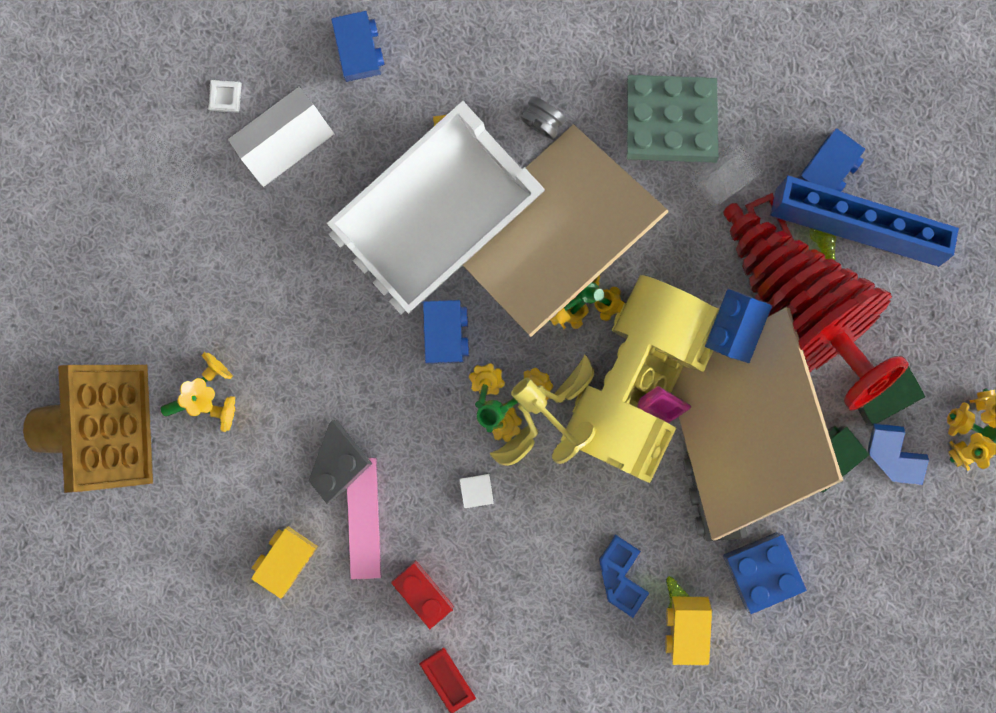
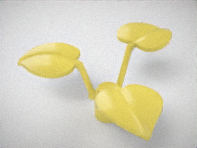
(533, 400)

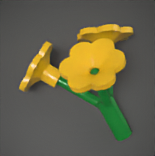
(197, 397)

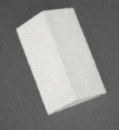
(281, 136)

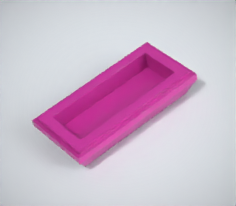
(663, 404)

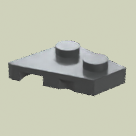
(337, 463)

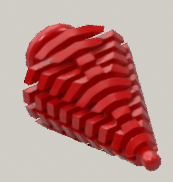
(824, 299)

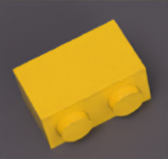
(283, 562)
(690, 630)

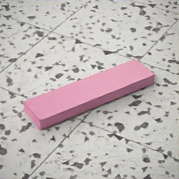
(364, 525)

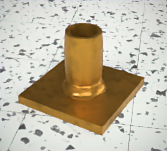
(97, 427)

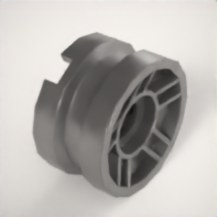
(542, 117)

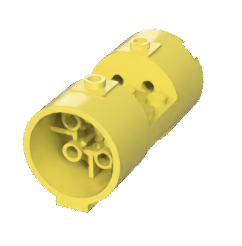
(662, 335)

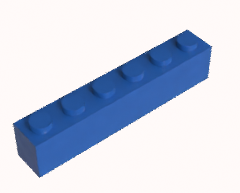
(864, 221)

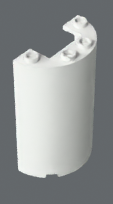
(434, 208)

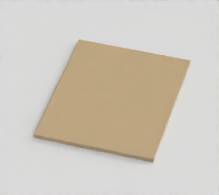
(566, 234)
(756, 431)

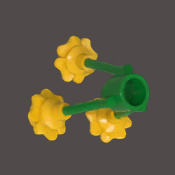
(492, 414)

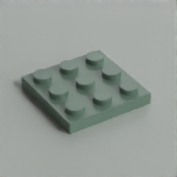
(672, 118)

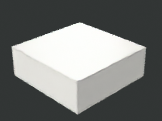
(224, 96)
(476, 491)

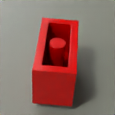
(422, 594)

